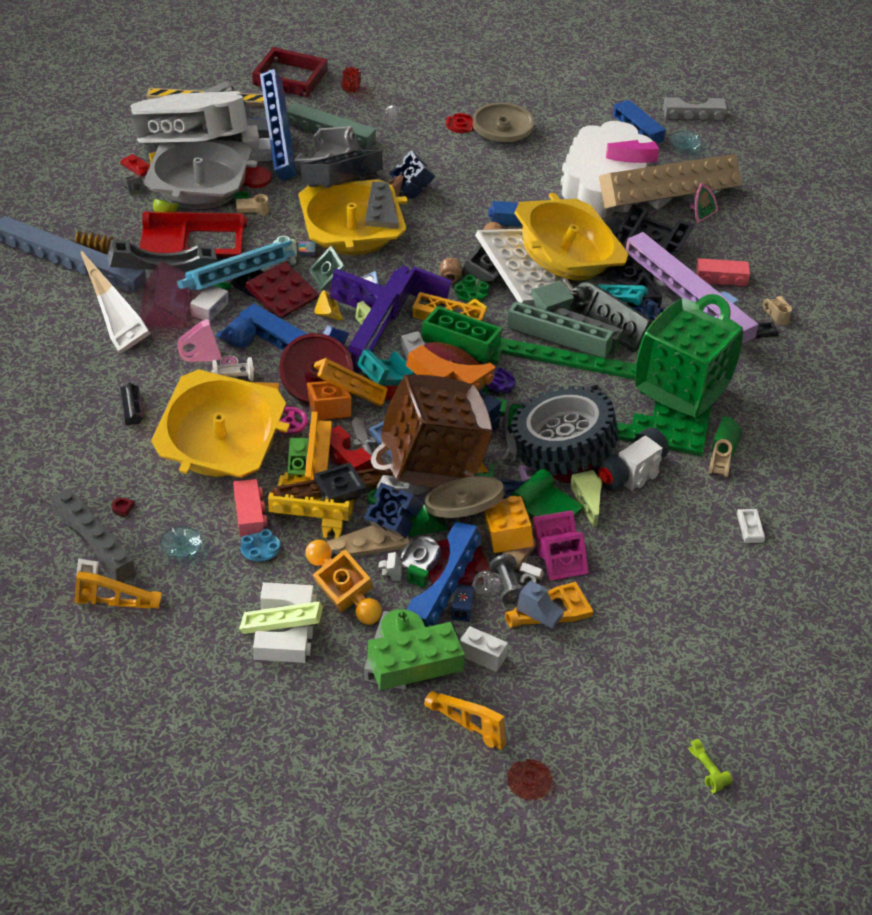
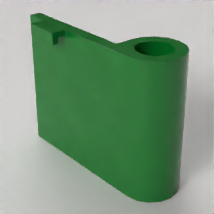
(544, 499)

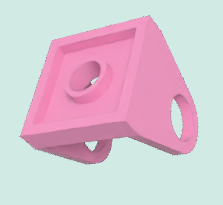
(204, 341)

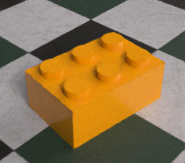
(508, 525)

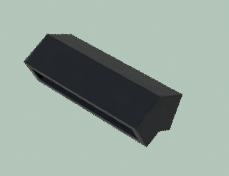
(131, 404)

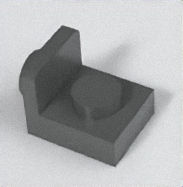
(134, 184)

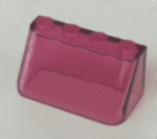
(163, 301)

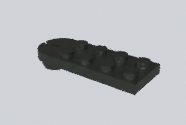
(606, 308)

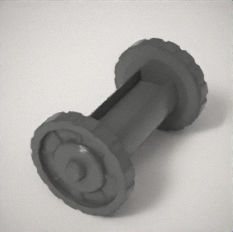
(504, 567)

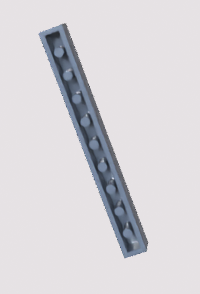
(67, 253)

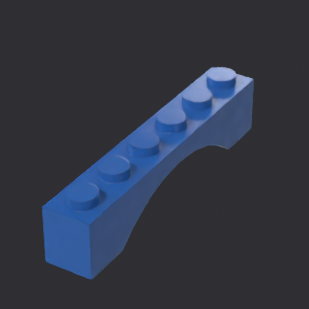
(463, 543)

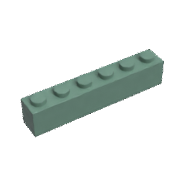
(313, 119)
(560, 329)

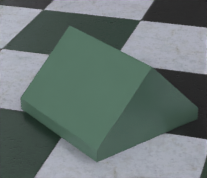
(324, 267)
(552, 296)

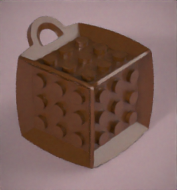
(434, 431)

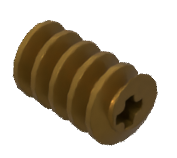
(92, 242)

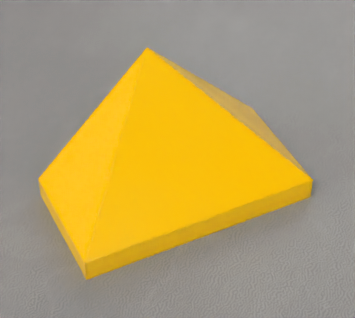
(328, 307)

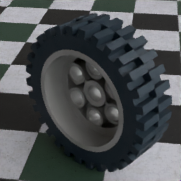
(565, 429)

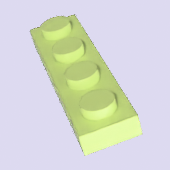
(281, 617)

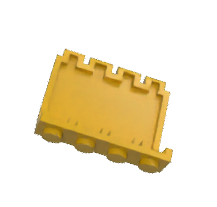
(307, 507)

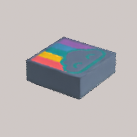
(306, 248)

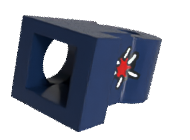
(462, 602)

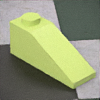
(587, 491)

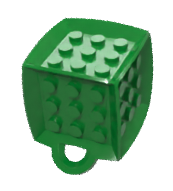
(689, 355)

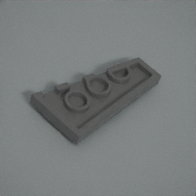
(381, 207)

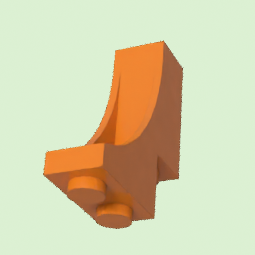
(424, 362)

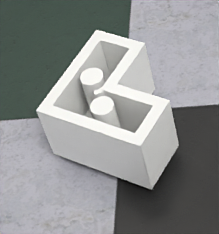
(260, 147)

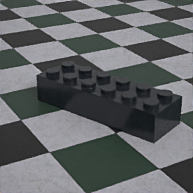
(341, 168)

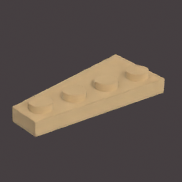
(368, 541)

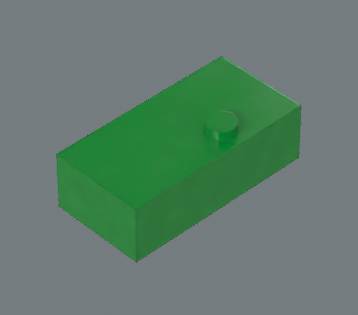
(462, 331)

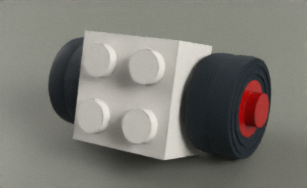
(635, 463)

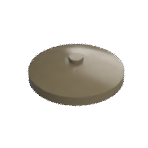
(503, 122)
(464, 496)

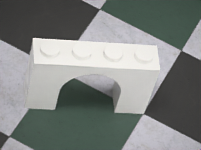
(291, 644)

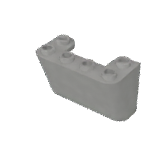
(333, 142)

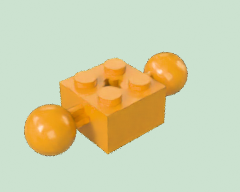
(355, 582)

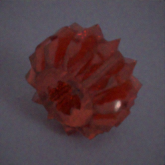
(351, 79)

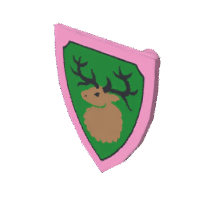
(704, 204)

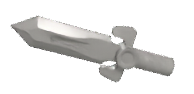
(362, 435)

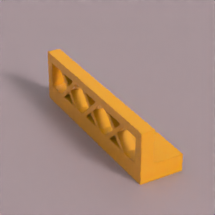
(423, 311)
(351, 381)
(318, 446)

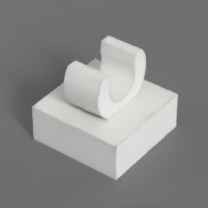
(391, 567)
(530, 572)

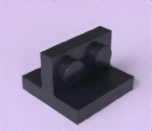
(340, 484)

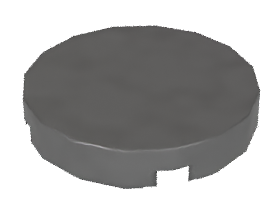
(421, 553)

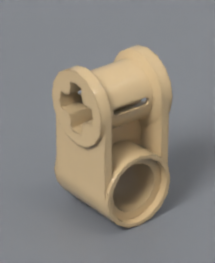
(778, 310)
(721, 460)

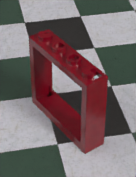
(316, 64)

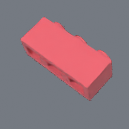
(723, 272)
(249, 507)

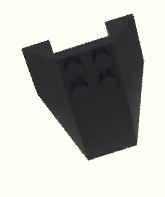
(666, 236)

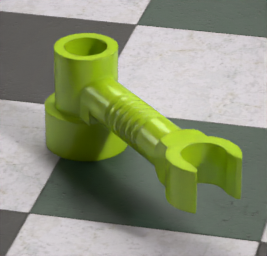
(716, 779)

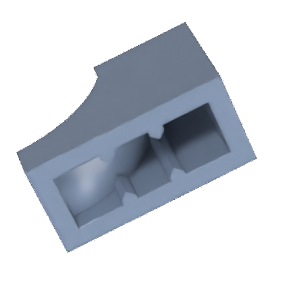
(537, 604)

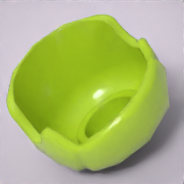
(164, 206)

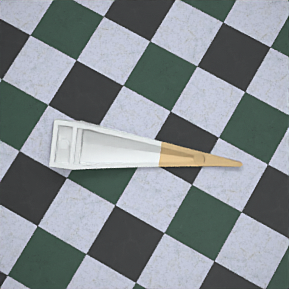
(121, 320)

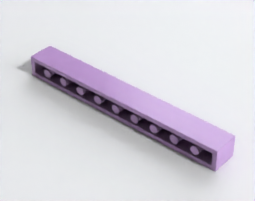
(683, 280)

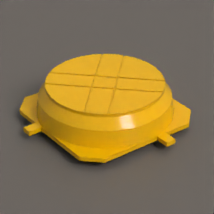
(338, 216)
(568, 238)
(219, 424)

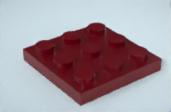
(281, 290)
(477, 564)

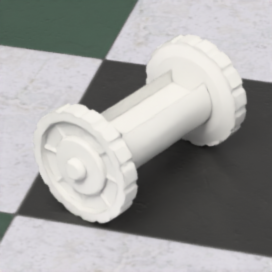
(233, 370)

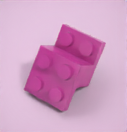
(560, 545)

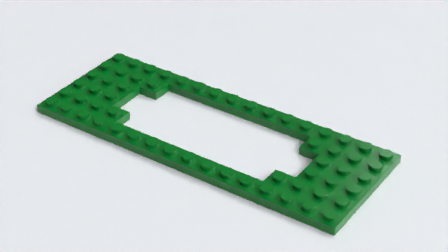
(681, 430)

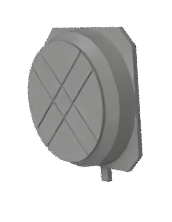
(199, 172)

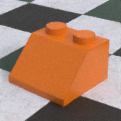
(329, 400)

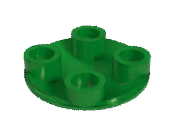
(471, 288)

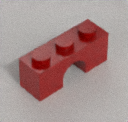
(340, 455)

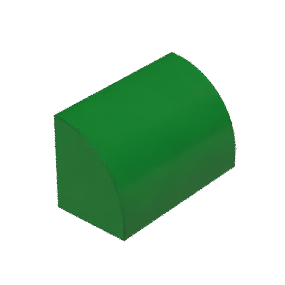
(730, 431)

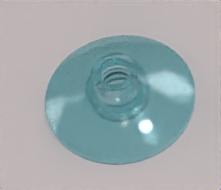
(685, 140)
(181, 535)

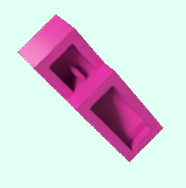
(632, 151)

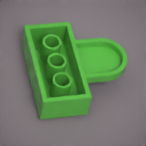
(412, 651)

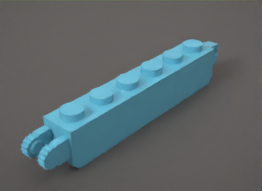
(236, 266)

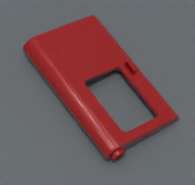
(170, 230)

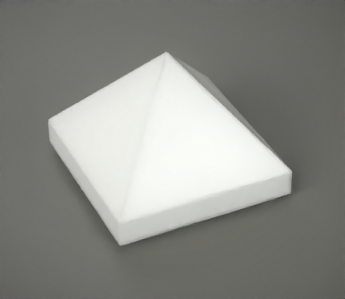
(87, 566)

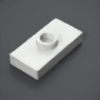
(750, 525)

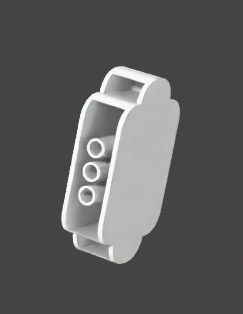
(189, 117)
(589, 161)

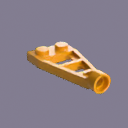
(87, 590)
(572, 598)
(492, 722)

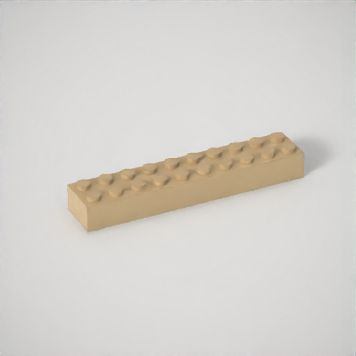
(669, 180)

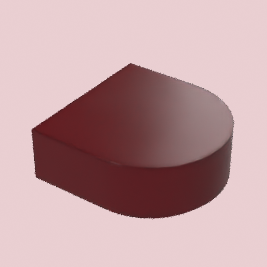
(122, 506)

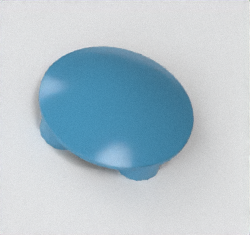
(260, 546)

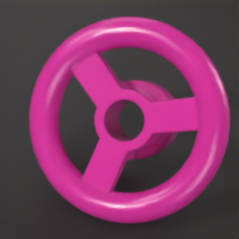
(294, 427)

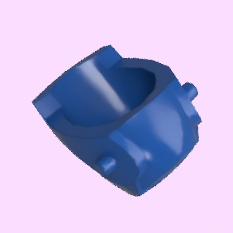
(239, 332)

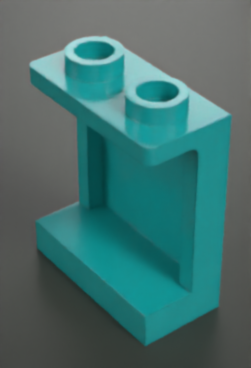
(384, 371)

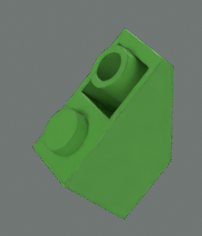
(297, 456)

